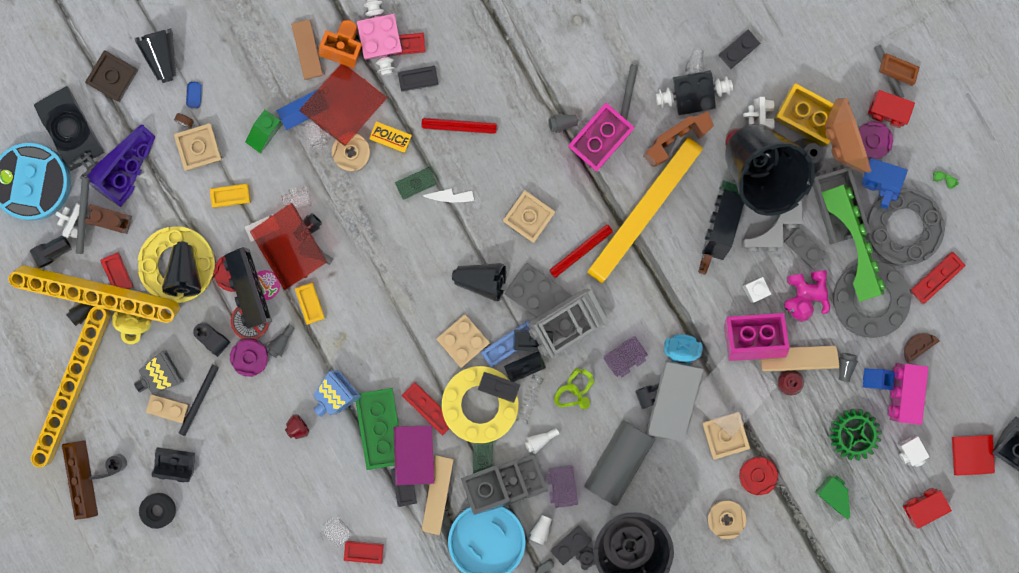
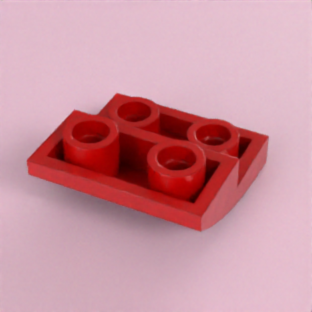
(973, 455)

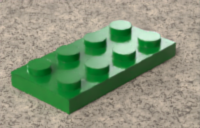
(377, 421)

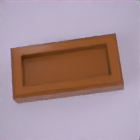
(899, 69)

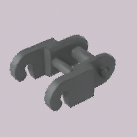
(80, 159)

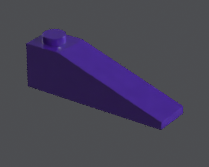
(118, 169)

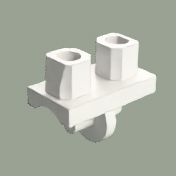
(757, 112)
(69, 229)

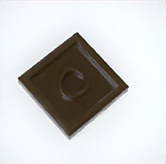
(111, 76)

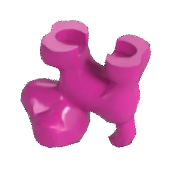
(801, 305)

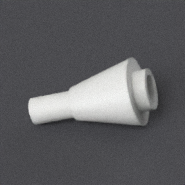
(536, 442)

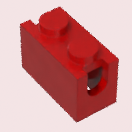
(891, 108)
(926, 508)

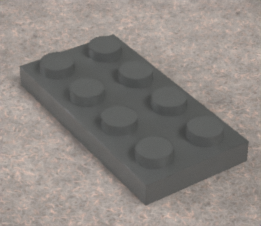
(539, 295)

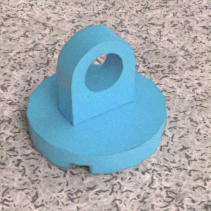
(683, 348)

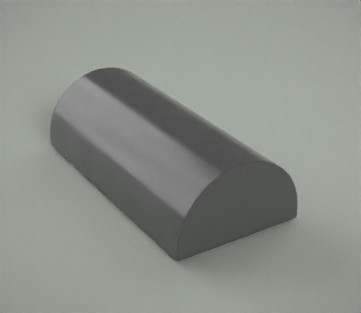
(619, 463)

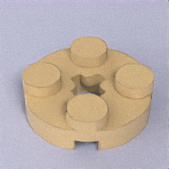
(357, 161)
(734, 527)

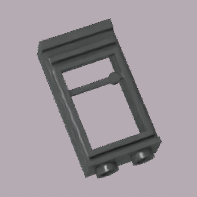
(839, 231)

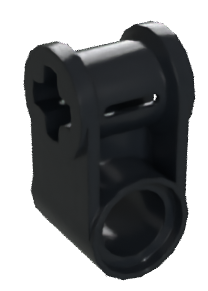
(213, 341)

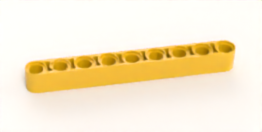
(645, 210)
(85, 295)
(63, 391)

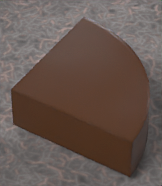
(704, 265)

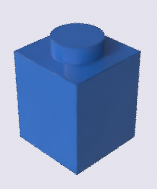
(878, 379)

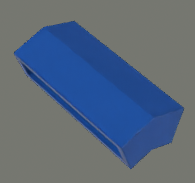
(290, 113)

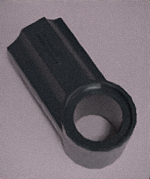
(46, 253)
(647, 395)

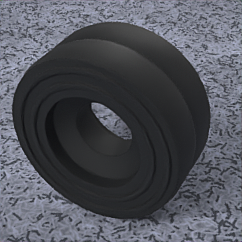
(167, 505)

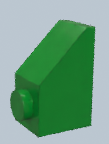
(263, 131)
(835, 494)

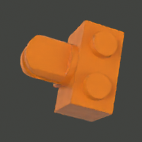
(341, 46)

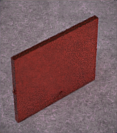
(343, 104)
(288, 246)

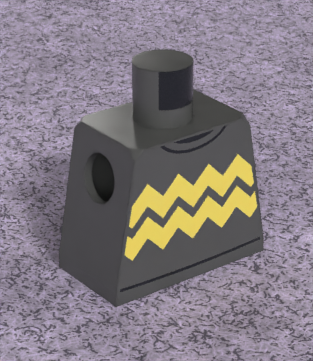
(158, 374)

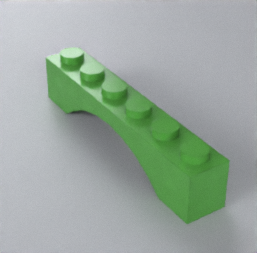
(867, 280)

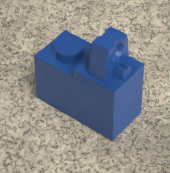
(886, 179)

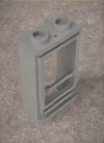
(590, 310)

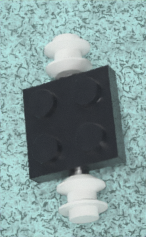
(694, 92)

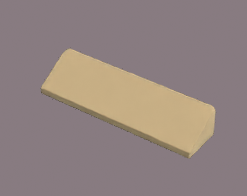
(803, 359)
(437, 495)

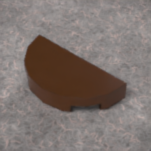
(918, 345)

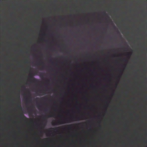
(625, 356)
(563, 486)

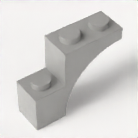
(773, 237)

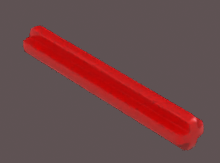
(457, 125)
(581, 251)

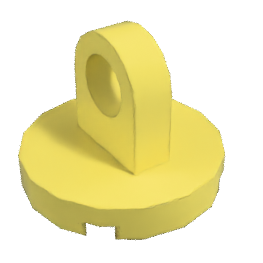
(130, 325)

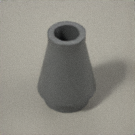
(562, 122)
(847, 364)

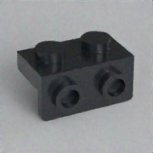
(173, 464)

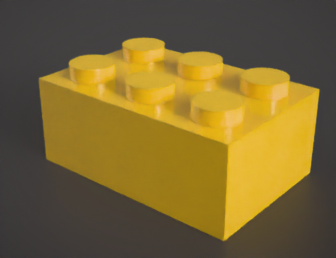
(805, 114)

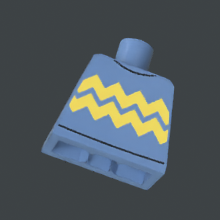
(334, 394)

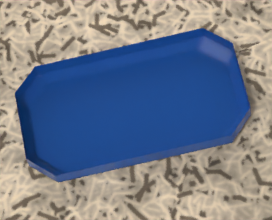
(193, 97)

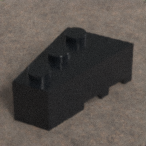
(723, 224)

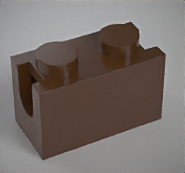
(108, 219)

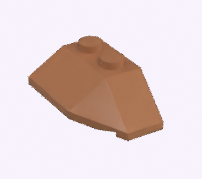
(845, 137)

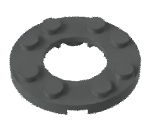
(932, 233)
(872, 327)

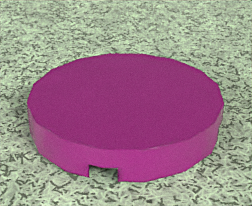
(876, 139)
(249, 357)

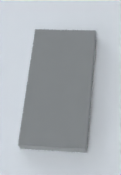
(674, 400)

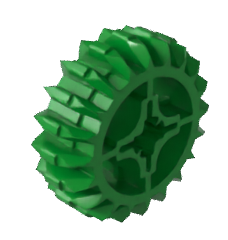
(870, 442)

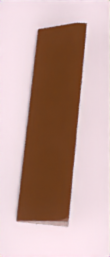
(79, 484)

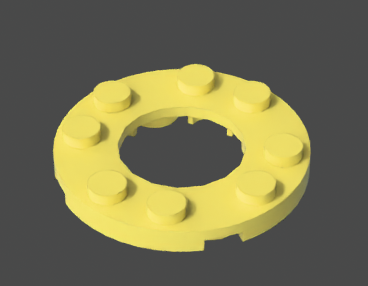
(162, 240)
(460, 424)

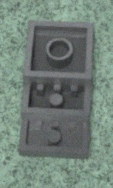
(504, 484)

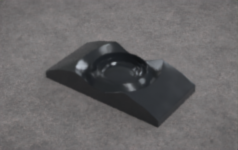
(68, 127)

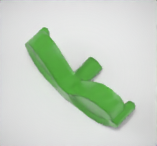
(950, 181)

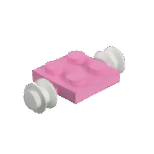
(379, 37)

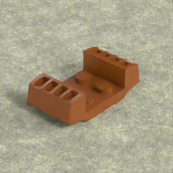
(700, 125)

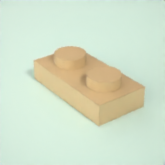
(167, 408)

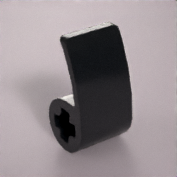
(110, 467)

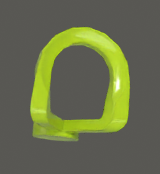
(584, 372)
(583, 402)

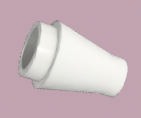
(541, 530)

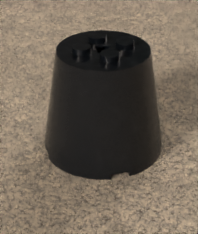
(768, 169)
(650, 551)

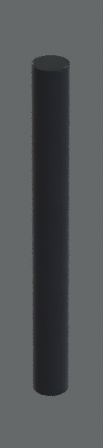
(198, 400)

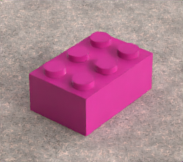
(601, 137)
(756, 337)
(908, 393)

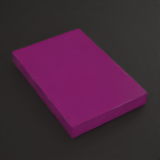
(413, 455)

